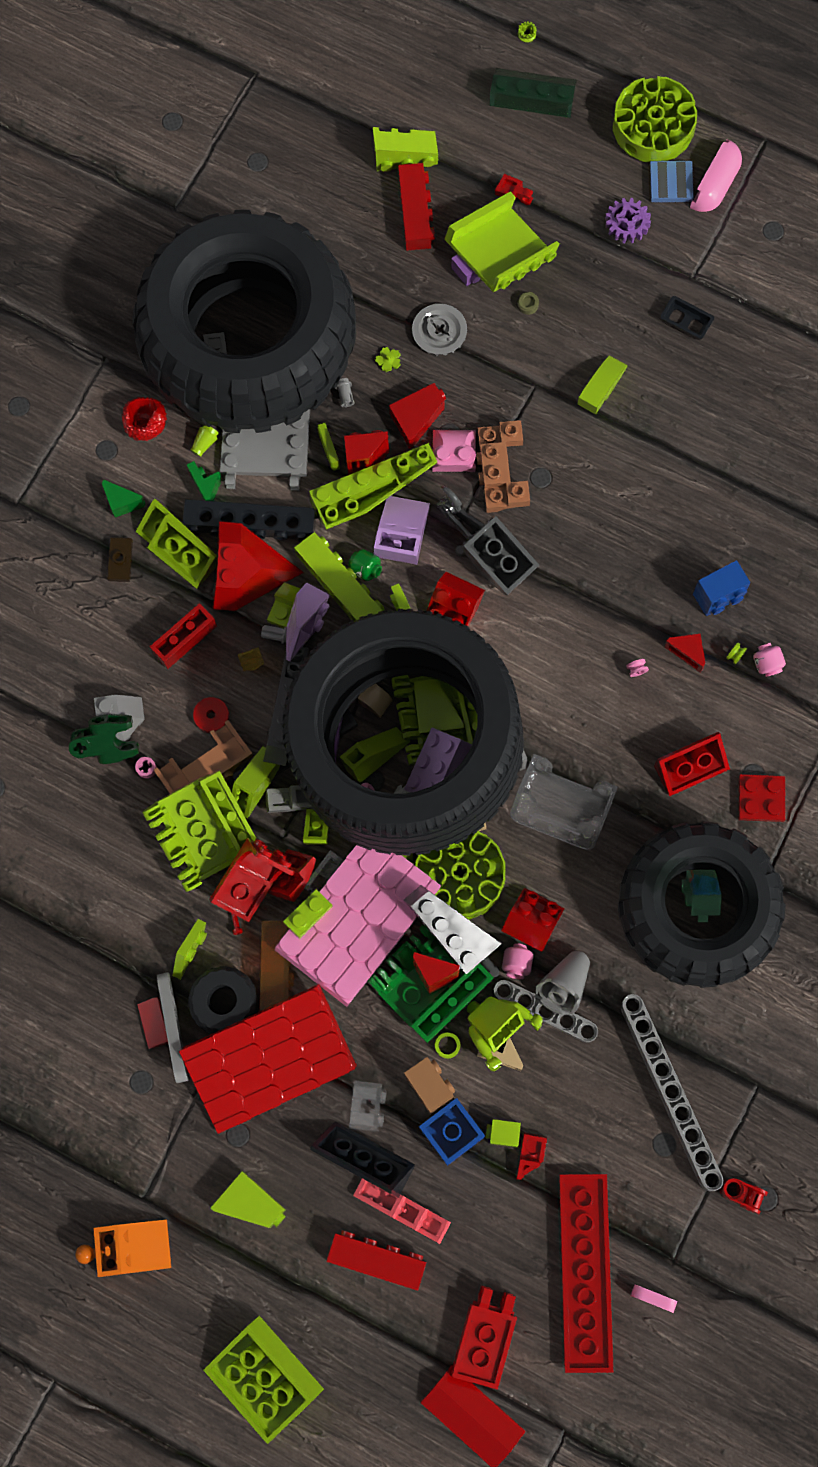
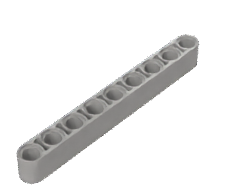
(680, 1100)

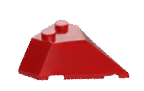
(246, 567)

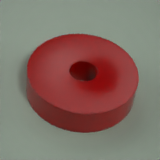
(206, 706)

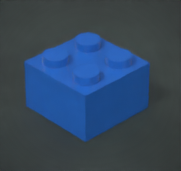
(721, 588)
(452, 1131)

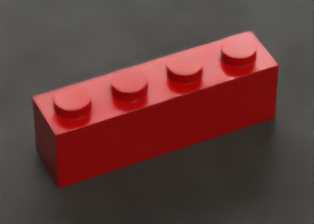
(415, 207)
(377, 1261)

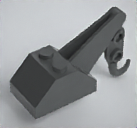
(491, 548)

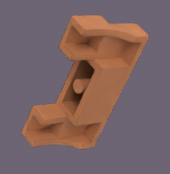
(495, 475)
(224, 757)

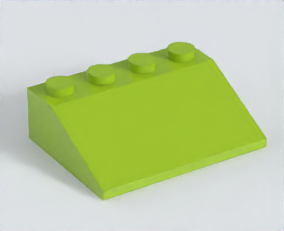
(263, 1379)

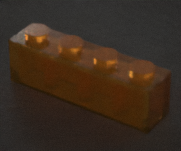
(275, 969)

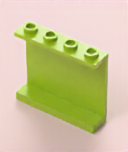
(499, 243)

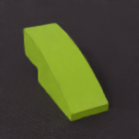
(601, 384)

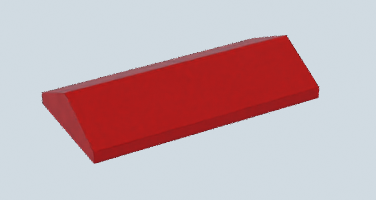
(473, 1418)

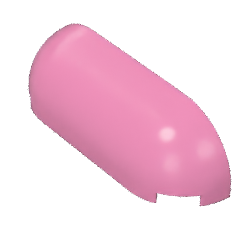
(718, 177)

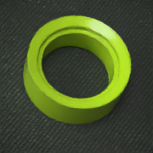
(447, 1056)

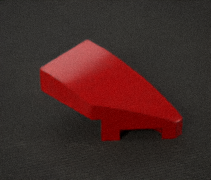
(531, 1153)

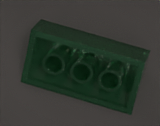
(532, 92)

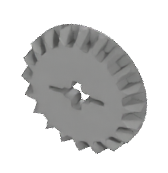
(439, 316)

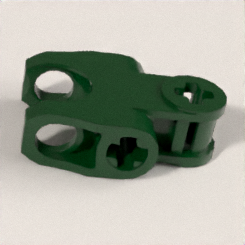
(101, 739)

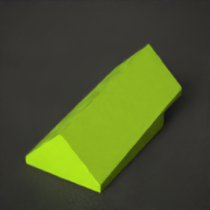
(176, 544)

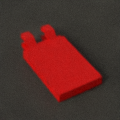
(485, 1340)

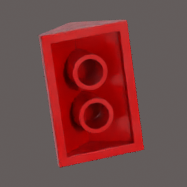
(692, 764)
(435, 972)

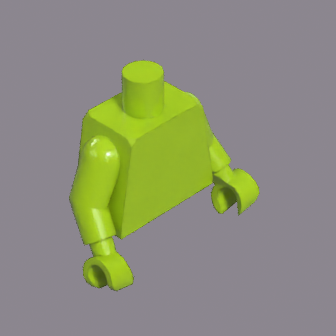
(495, 1023)

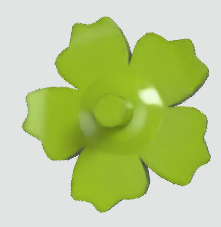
(388, 359)

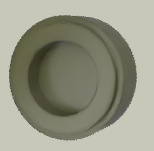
(528, 303)

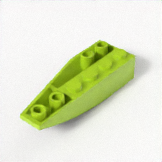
(369, 487)

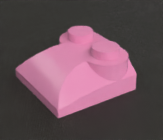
(454, 450)

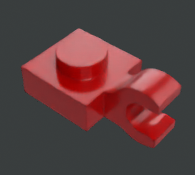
(514, 185)

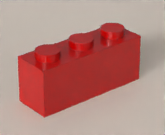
(183, 636)

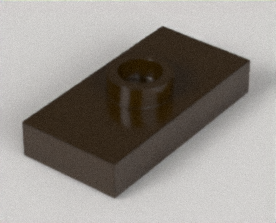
(120, 559)

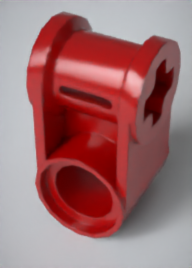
(747, 1195)

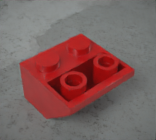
(365, 449)
(455, 598)
(532, 919)

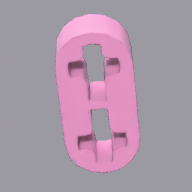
(654, 1298)

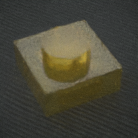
(251, 659)

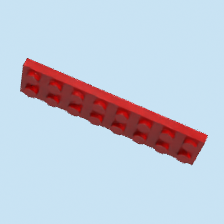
(586, 1273)

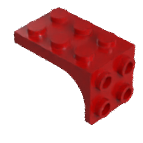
(250, 878)

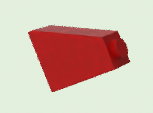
(417, 412)

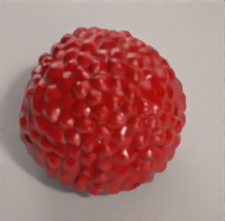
(143, 418)

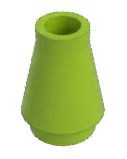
(204, 439)

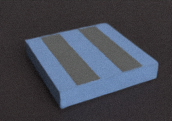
(671, 181)

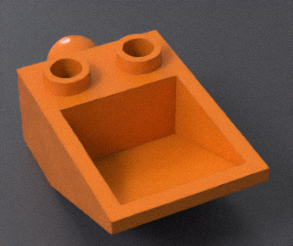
(134, 1248)

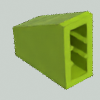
(435, 709)
(253, 782)
(250, 1203)

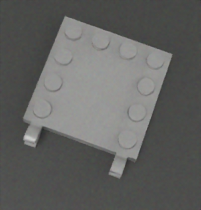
(267, 453)

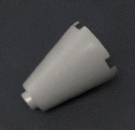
(564, 984)

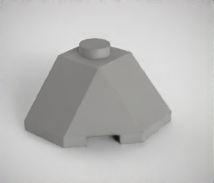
(121, 706)

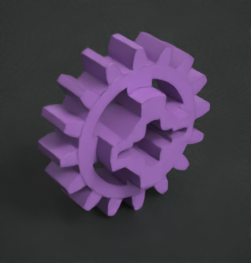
(625, 223)

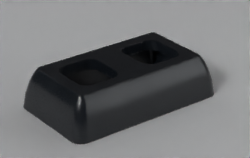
(691, 313)

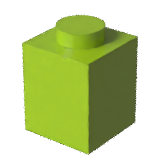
(503, 1133)

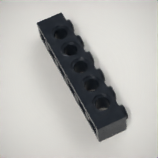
(240, 512)

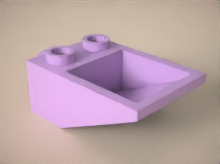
(305, 618)

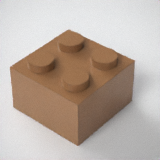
(429, 1085)

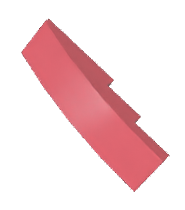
(403, 1211)

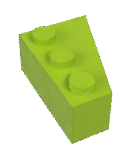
(404, 148)

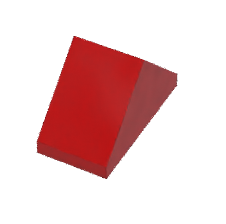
(688, 649)

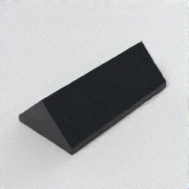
(364, 1158)

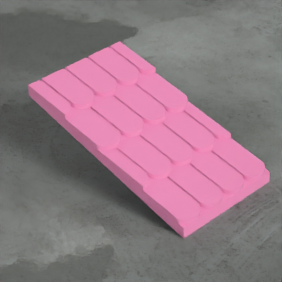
(361, 925)

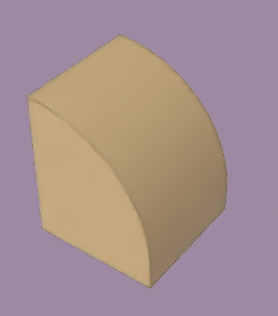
(375, 700)

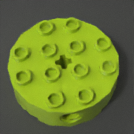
(654, 119)
(483, 877)

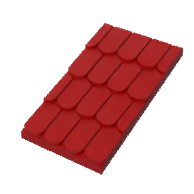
(268, 1058)

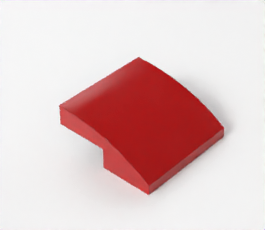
(290, 886)

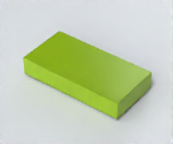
(328, 447)

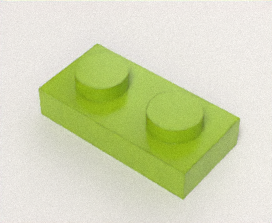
(307, 914)

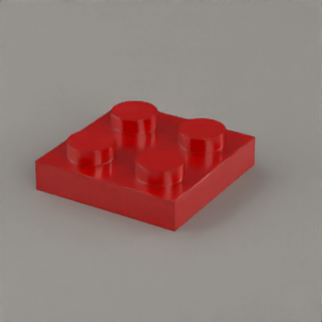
(762, 798)

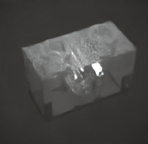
(359, 1118)

